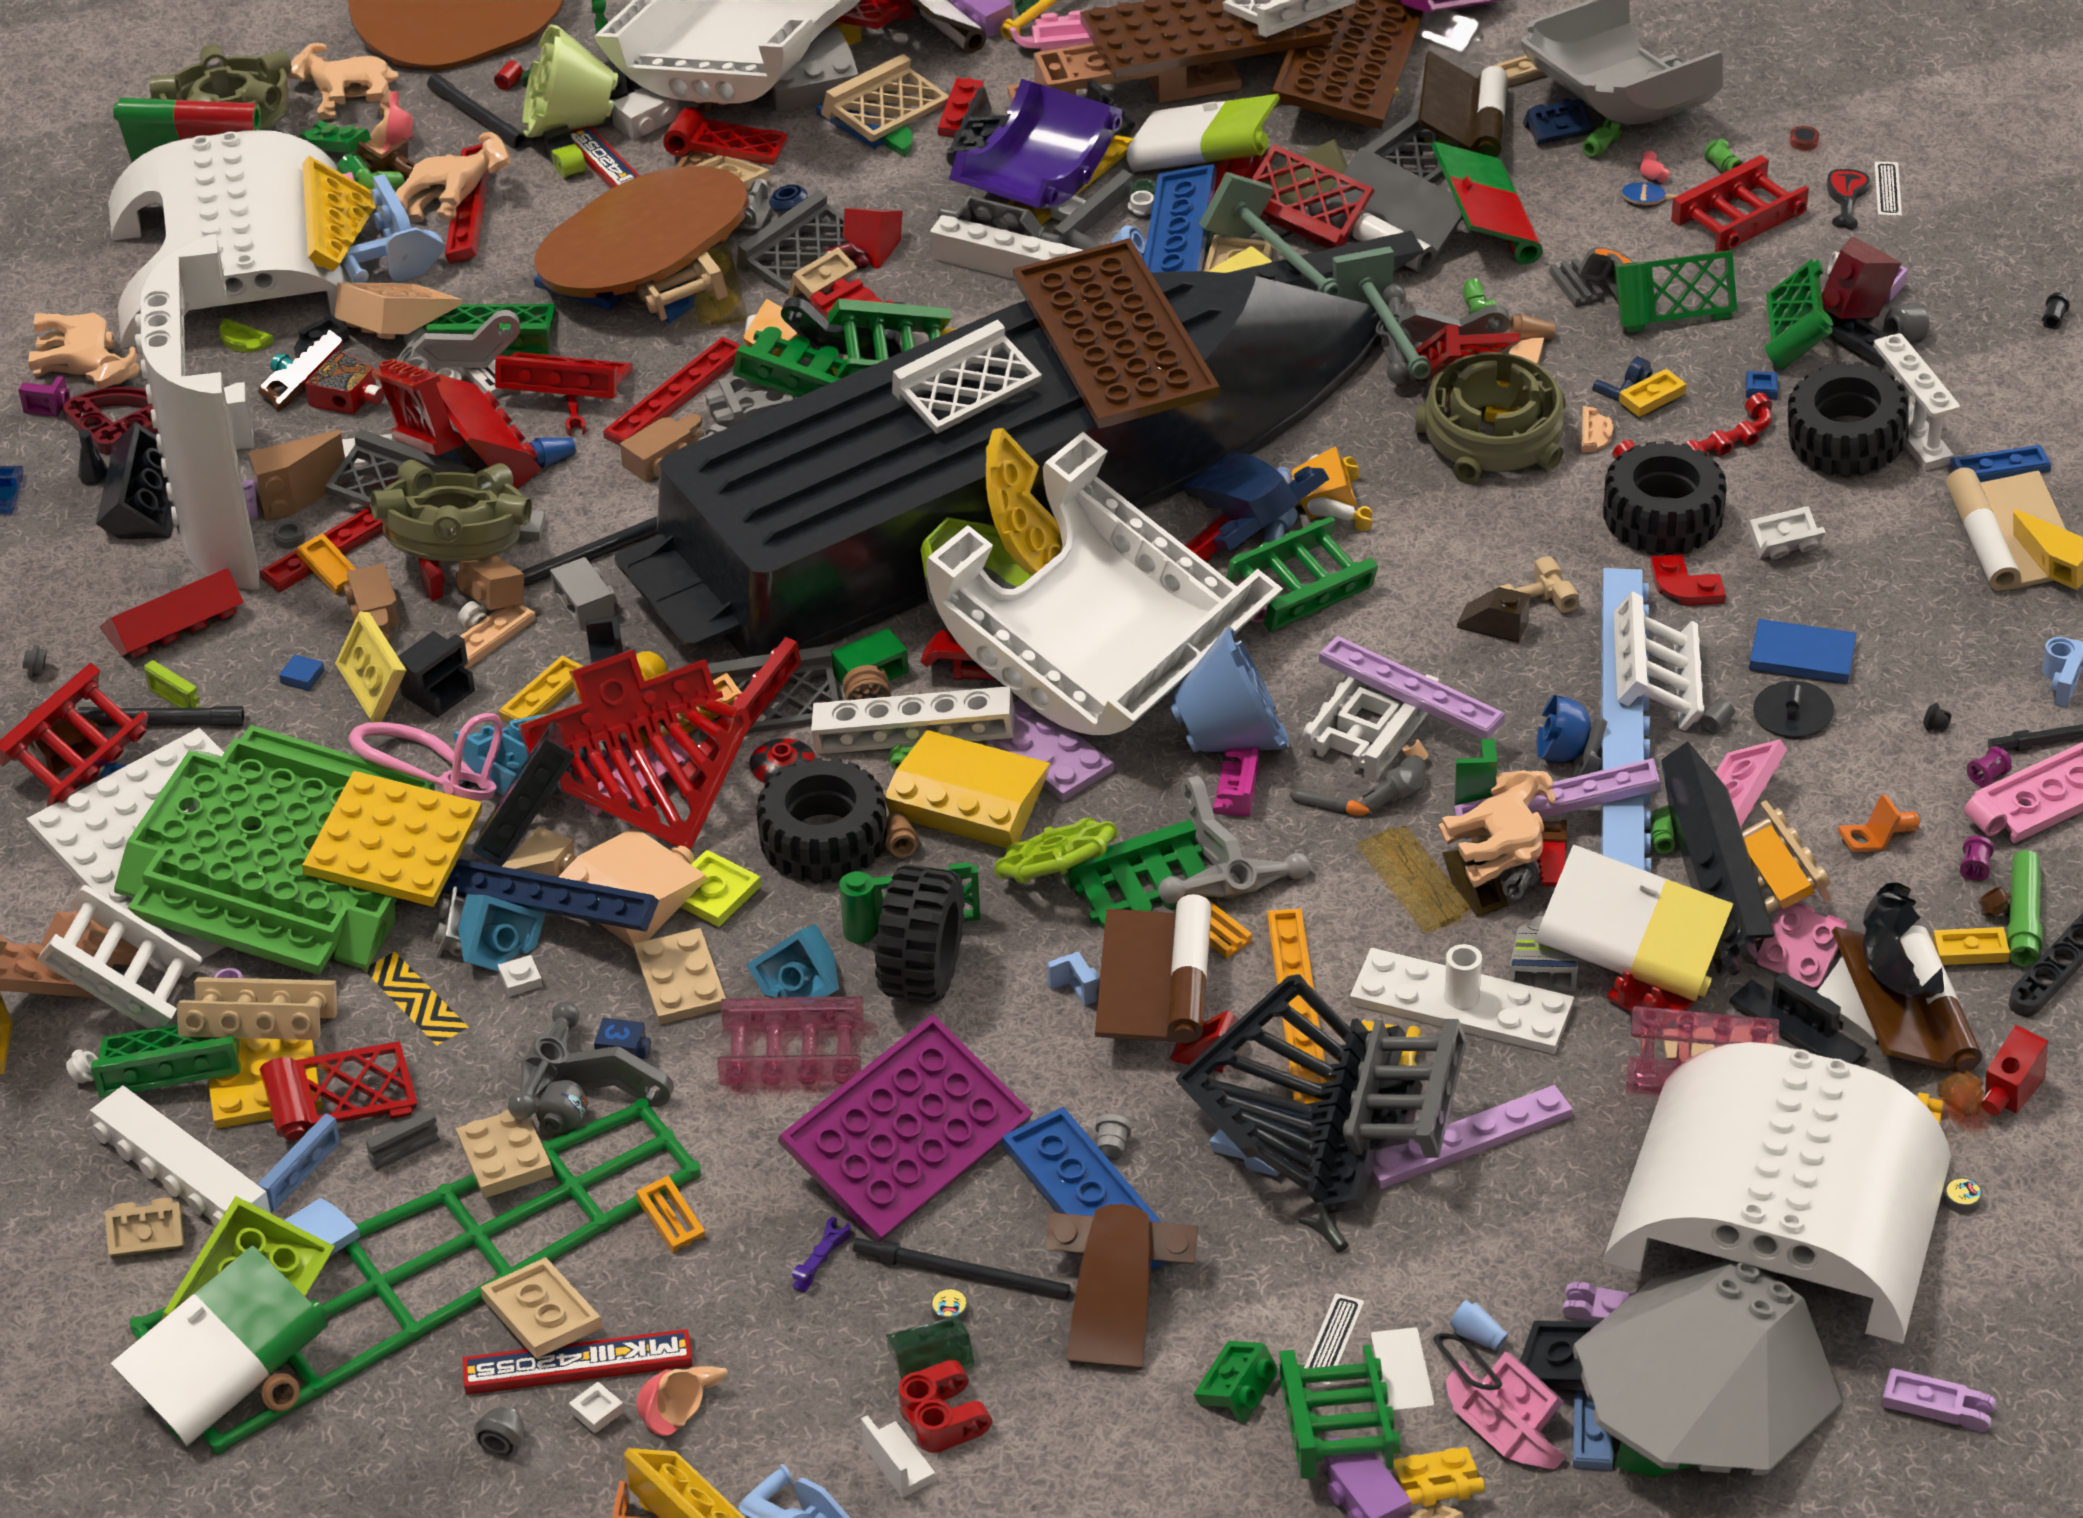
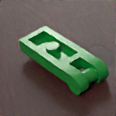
(335, 138)

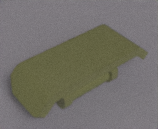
(1326, 155)

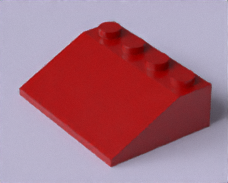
(488, 429)

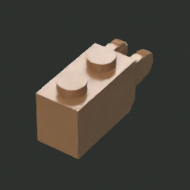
(645, 449)
(491, 582)
(373, 593)

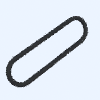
(1498, 1385)

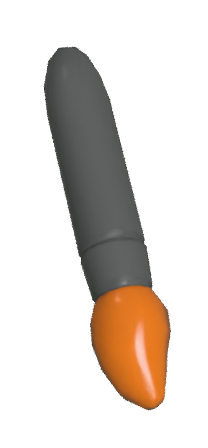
(1352, 807)

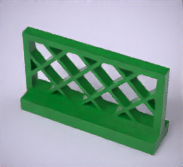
(533, 334)
(162, 1066)

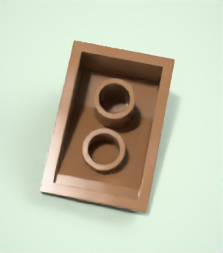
(295, 473)

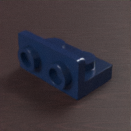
(1558, 121)

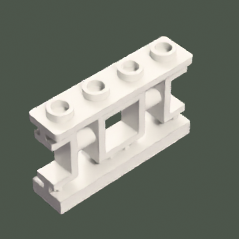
(1387, 735)

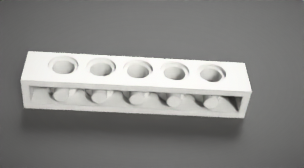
(905, 718)

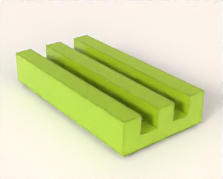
(171, 686)

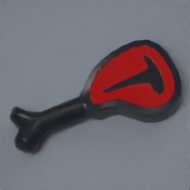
(1844, 188)

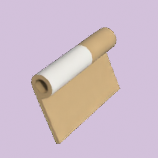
(1988, 520)

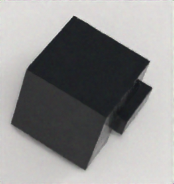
(436, 673)

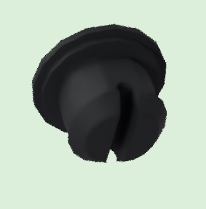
(1936, 718)

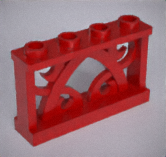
(432, 429)

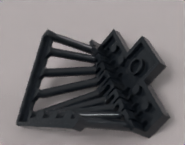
(1260, 1132)

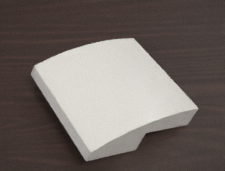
(1842, 991)

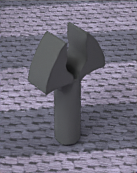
(1588, 761)

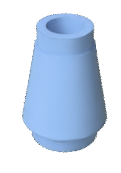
(1478, 1326)

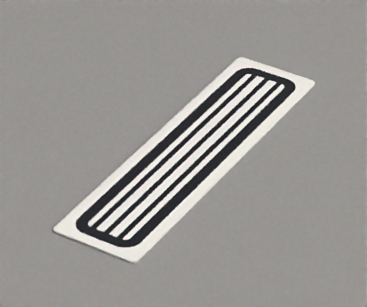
(1888, 188)
(1334, 1332)

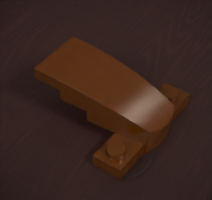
(1115, 1277)

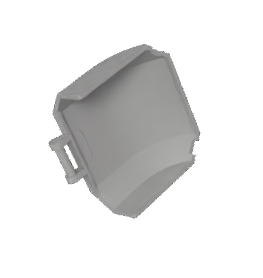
(1603, 64)

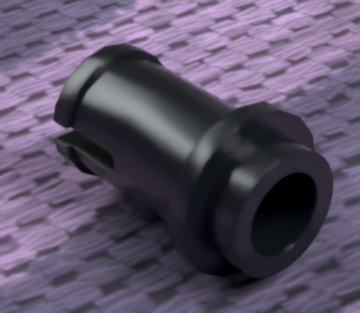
(2056, 305)

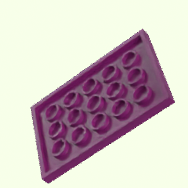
(904, 1128)

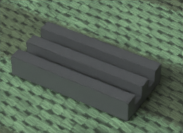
(1587, 288)
(402, 1140)

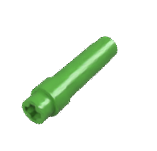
(2024, 929)

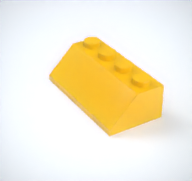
(673, 1487)

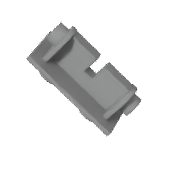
(758, 206)
(447, 932)

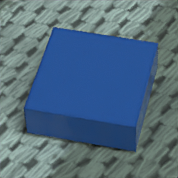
(1761, 383)
(301, 672)

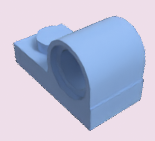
(2064, 666)

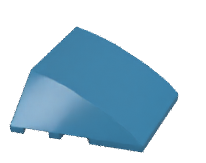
(509, 757)

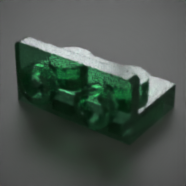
(930, 1345)

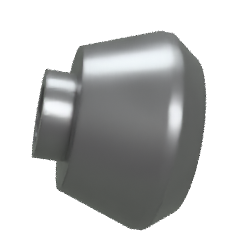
(500, 1431)

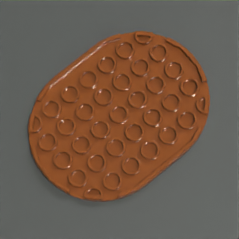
(448, 31)
(641, 231)

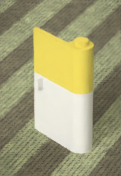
(1634, 923)

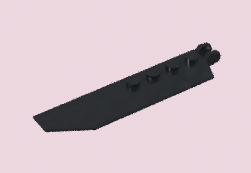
(1403, 244)
(1715, 853)

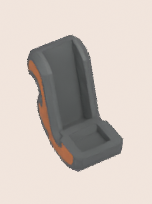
(1600, 265)

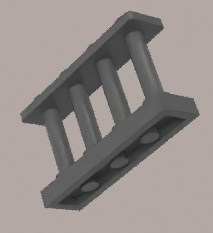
(1434, 1102)

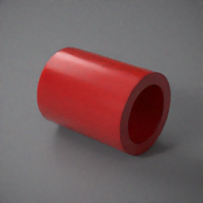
(508, 75)

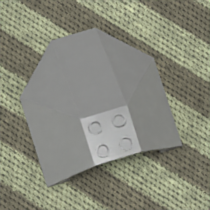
(1709, 1370)

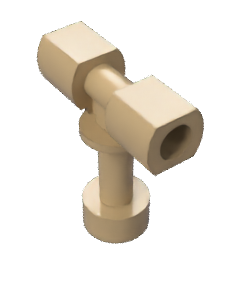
(1550, 585)

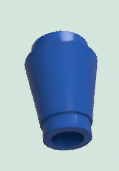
(552, 449)

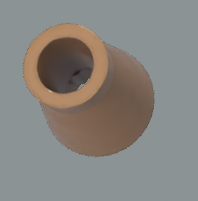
(1531, 327)
(900, 836)
(284, 1396)

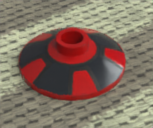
(776, 755)

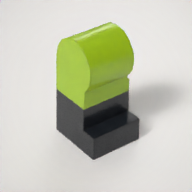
(563, 152)

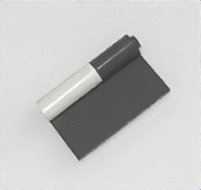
(1397, 206)

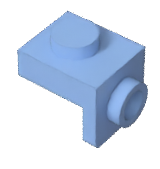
(1074, 971)

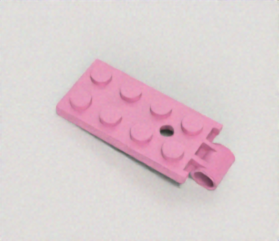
(2048, 787)

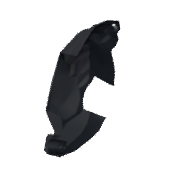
(1886, 921)

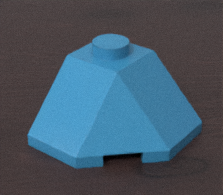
(496, 931)
(797, 966)

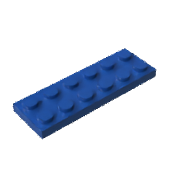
(1174, 234)
(1070, 1167)

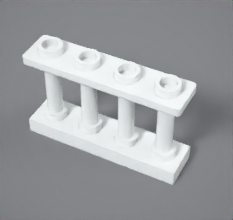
(1930, 397)
(1633, 664)
(104, 982)

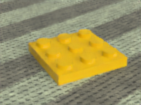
(242, 1096)

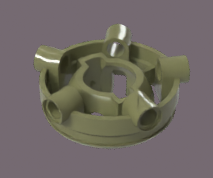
(231, 80)
(1517, 436)
(451, 512)

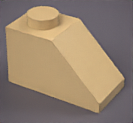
(543, 853)

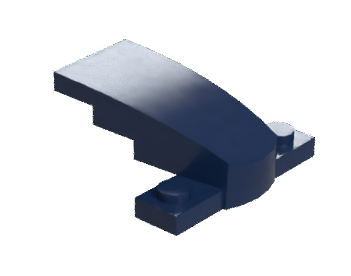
(1250, 491)

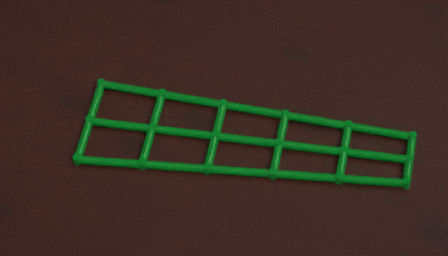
(475, 1235)

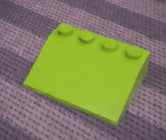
(288, 1248)

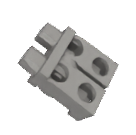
(741, 400)

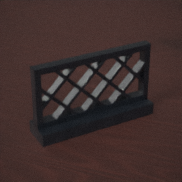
(524, 797)

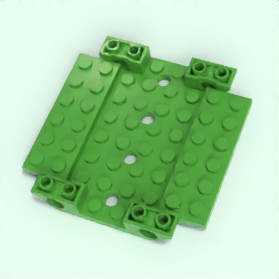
(246, 886)

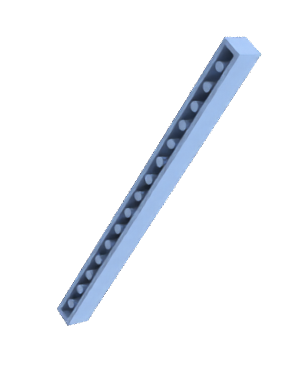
(1623, 738)

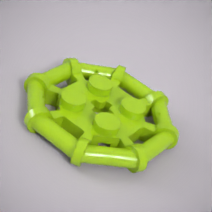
(1055, 850)

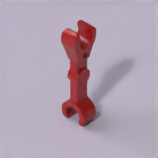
(574, 420)

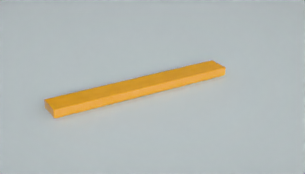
(1292, 958)

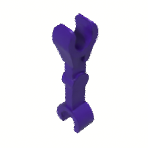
(831, 1239)

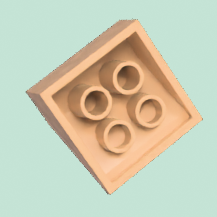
(390, 307)
(638, 865)

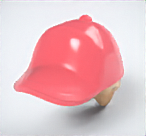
(392, 129)
(675, 1396)

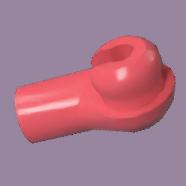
(1652, 169)

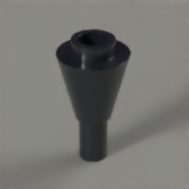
(91, 464)

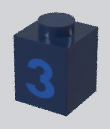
(625, 1034)

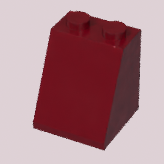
(1859, 281)

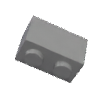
(583, 591)

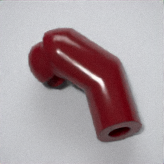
(854, 253)

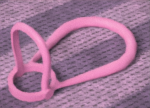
(449, 779)

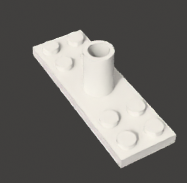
(1459, 991)

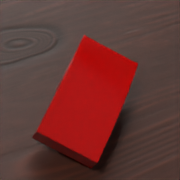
(431, 577)

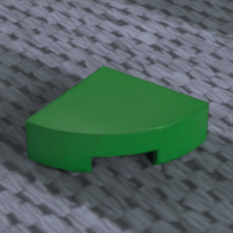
(899, 141)

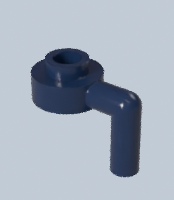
(1637, 371)

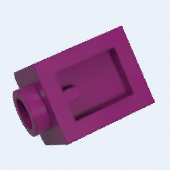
(44, 398)

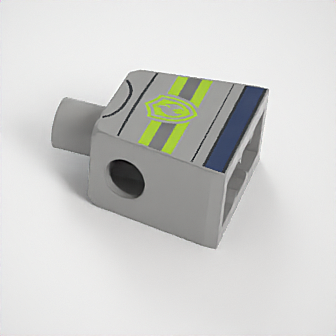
(1539, 964)

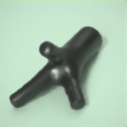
(1327, 1226)

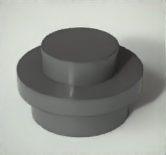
(34, 660)

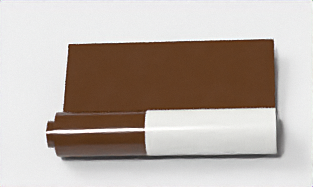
(1154, 973)
(1910, 1028)

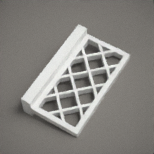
(1280, 15)
(951, 362)

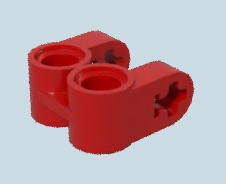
(933, 1421)

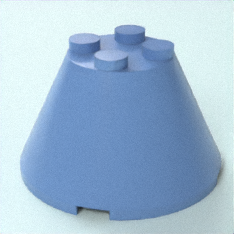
(1227, 702)

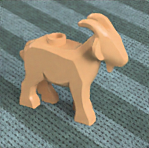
(343, 78)
(450, 178)
(81, 350)
(1510, 827)

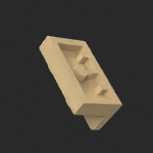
(144, 1228)

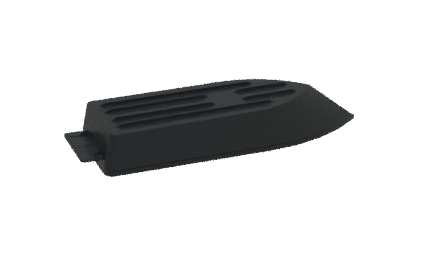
(823, 503)

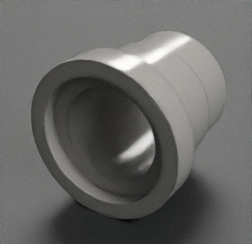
(1112, 1134)

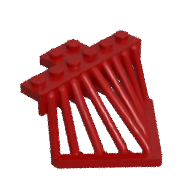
(619, 701)

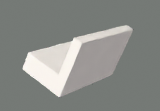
(897, 1457)

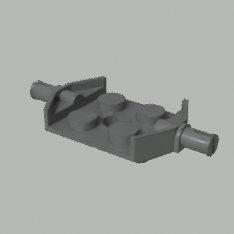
(1000, 217)

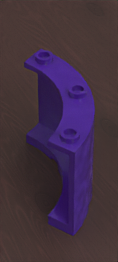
(1043, 148)

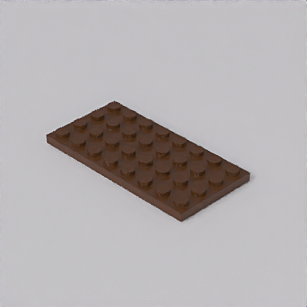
(1184, 34)
(1359, 69)
(1115, 333)

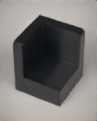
(603, 638)

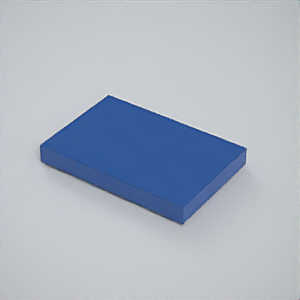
(1802, 651)

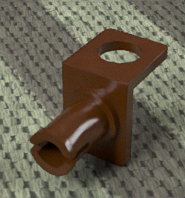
(392, 160)

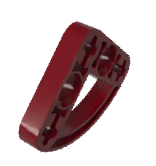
(108, 431)

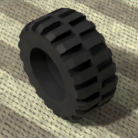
(1848, 446)
(1659, 523)
(824, 849)
(919, 933)

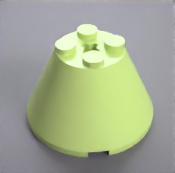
(566, 86)

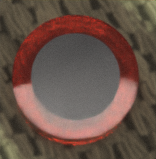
(1804, 138)

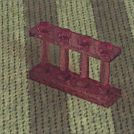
(790, 1014)
(1648, 1073)

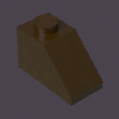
(1497, 614)
(1481, 899)

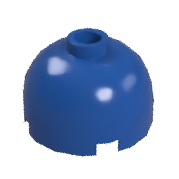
(1564, 730)

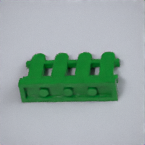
(786, 372)
(1132, 858)

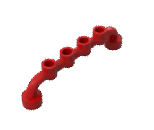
(1722, 442)

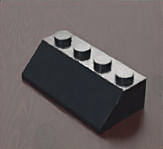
(135, 490)

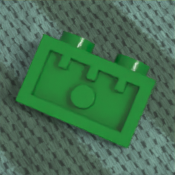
(1238, 1378)

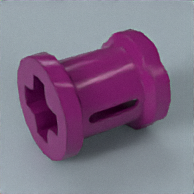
(1989, 766)
(1976, 860)

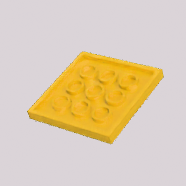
(392, 838)

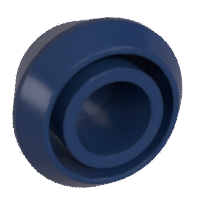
(786, 198)

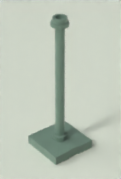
(1236, 213)
(1363, 279)

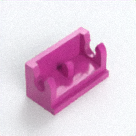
(1237, 782)

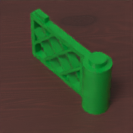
(1637, 286)
(1805, 328)
(863, 901)

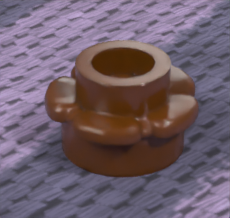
(1994, 901)

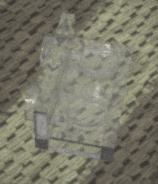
(1449, 31)

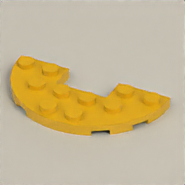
(1021, 521)

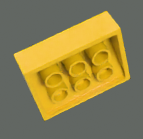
(967, 788)

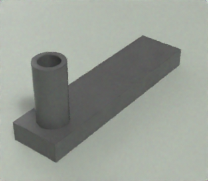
(1092, 211)

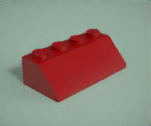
(173, 613)

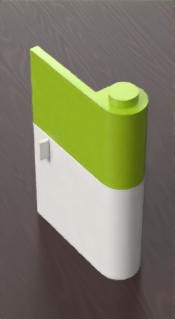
(1202, 134)

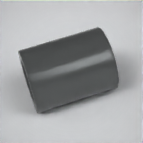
(1717, 716)

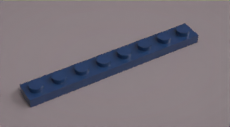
(554, 894)

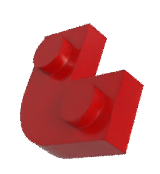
(1672, 579)

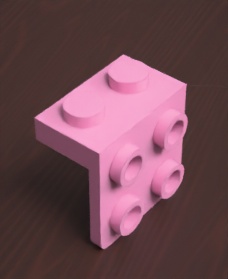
(1801, 944)

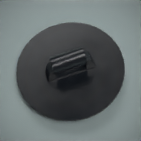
(1793, 708)

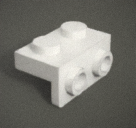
(1785, 532)

